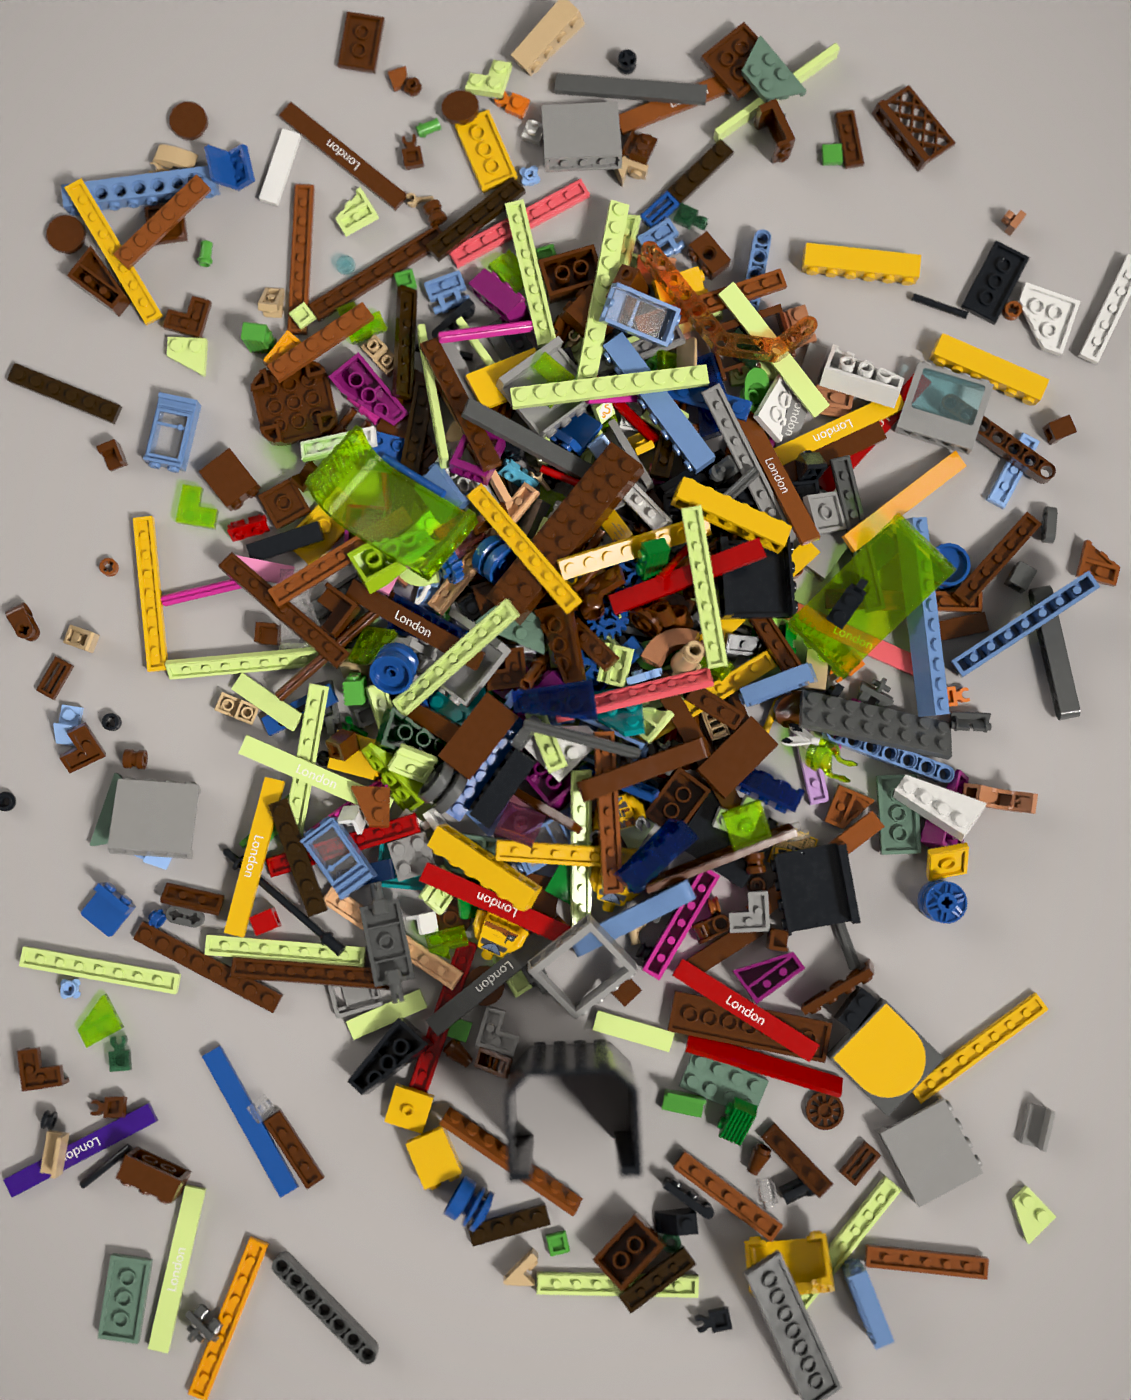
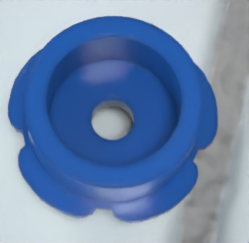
(157, 918)

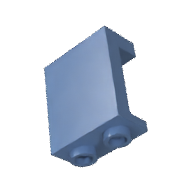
(442, 479)

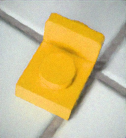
(640, 444)

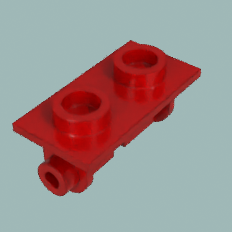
(240, 530)

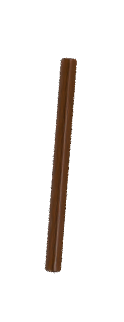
(314, 665)

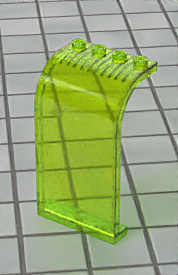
(388, 507)
(901, 575)

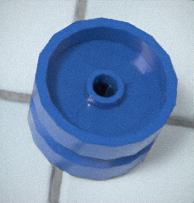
(493, 558)
(959, 559)
(394, 668)

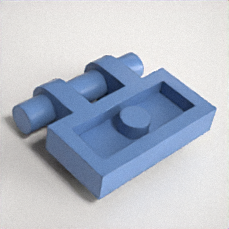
(662, 234)
(444, 287)

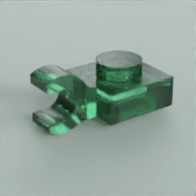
(687, 216)

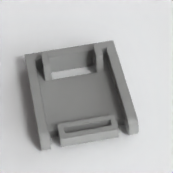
(356, 1000)

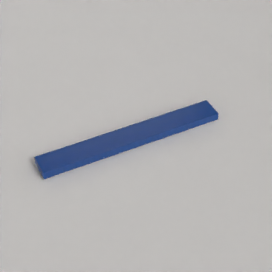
(256, 1133)

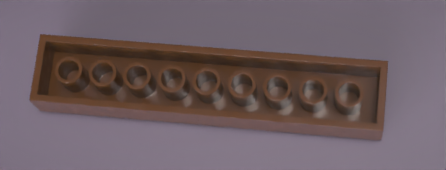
(570, 526)

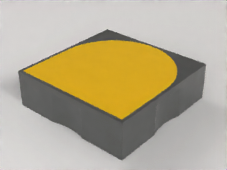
(885, 1057)

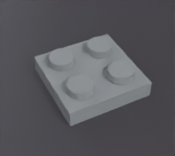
(825, 512)
(410, 855)

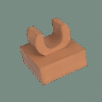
(1012, 220)

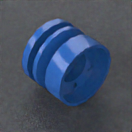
(936, 891)
(469, 1203)

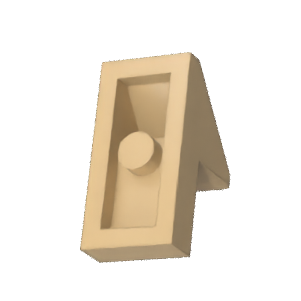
(633, 168)
(272, 302)
(81, 638)
(518, 1273)

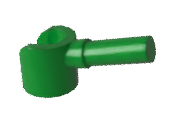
(350, 726)

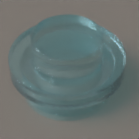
(345, 265)

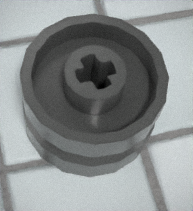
(442, 787)

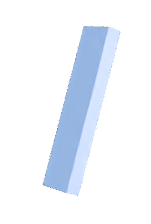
(1009, 476)

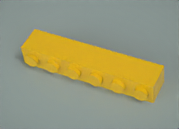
(861, 263)
(980, 364)
(732, 515)
(481, 865)

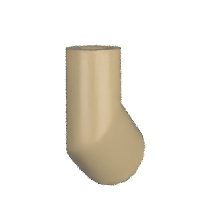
(634, 936)

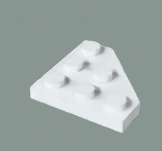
(1048, 316)
(573, 752)

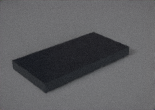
(995, 282)

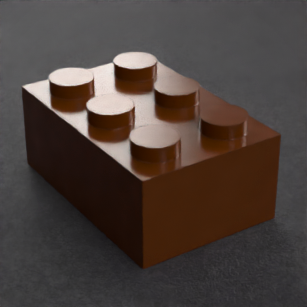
(568, 272)
(677, 799)
(153, 1175)
(629, 1252)

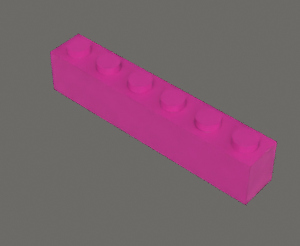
(679, 925)

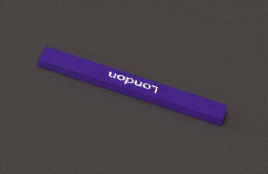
(85, 1148)

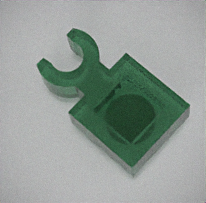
(120, 1057)

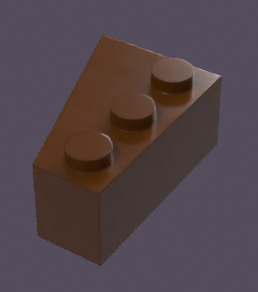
(97, 281)

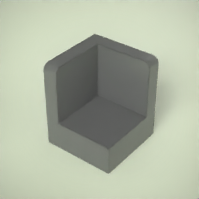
(1020, 577)

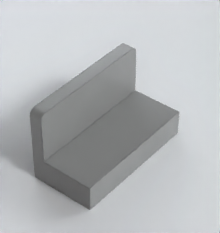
(1037, 1126)

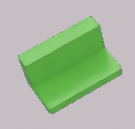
(683, 1103)

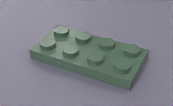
(901, 823)
(722, 1081)
(125, 1298)

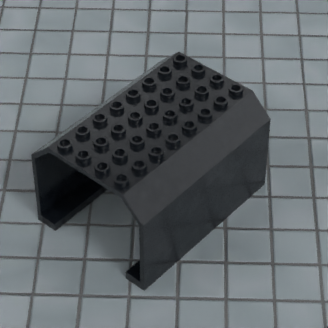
(563, 1060)

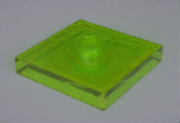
(746, 824)

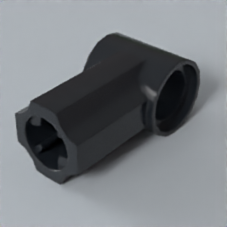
(795, 1190)

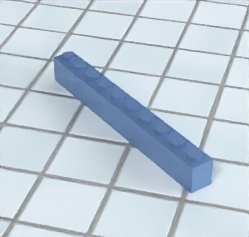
(927, 649)

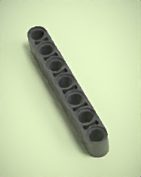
(1056, 660)
(326, 1317)

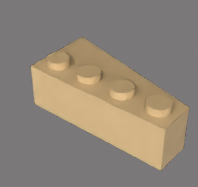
(548, 36)

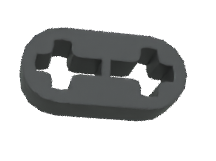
(1049, 524)
(523, 736)
(184, 920)

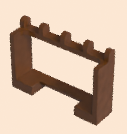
(774, 310)

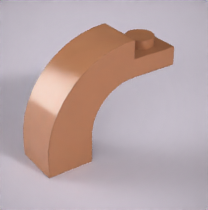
(667, 643)
(1002, 799)

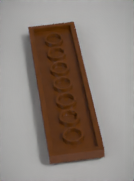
(705, 1019)

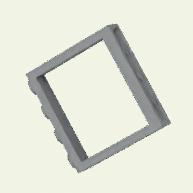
(566, 941)

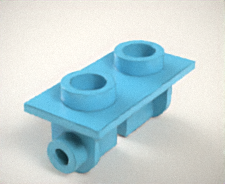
(512, 472)

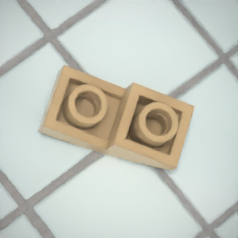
(173, 156)
(379, 354)
(236, 708)

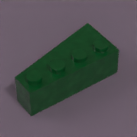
(400, 729)

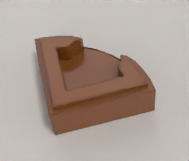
(398, 77)

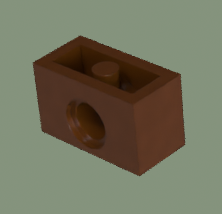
(707, 245)

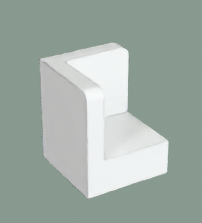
(352, 816)
(426, 922)

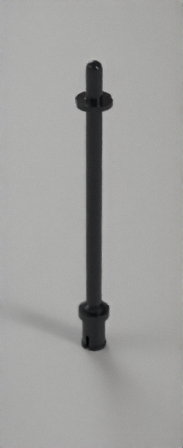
(325, 937)

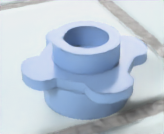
(530, 181)
(66, 993)

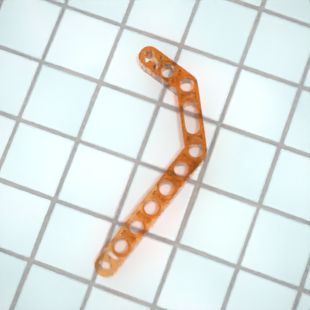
(708, 319)

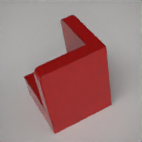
(265, 921)

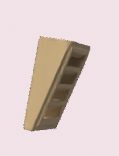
(725, 732)

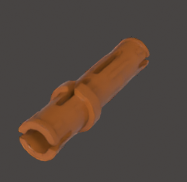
(537, 667)

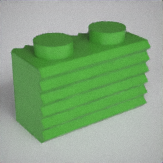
(257, 337)
(354, 689)

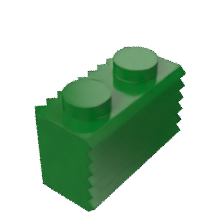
(652, 558)
(737, 1120)

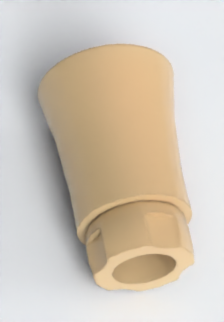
(687, 658)

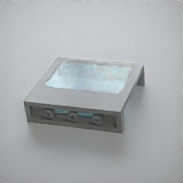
(944, 407)

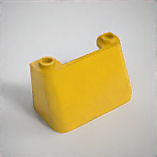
(805, 1258)

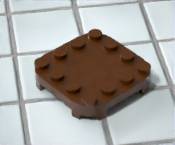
(295, 408)

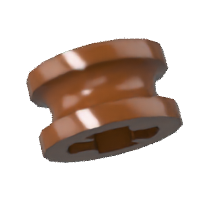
(1013, 305)
(102, 567)
(713, 905)

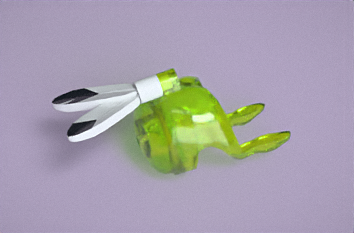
(818, 752)

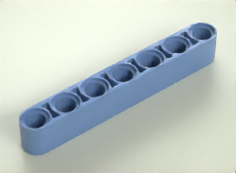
(757, 268)
(896, 759)
(639, 915)

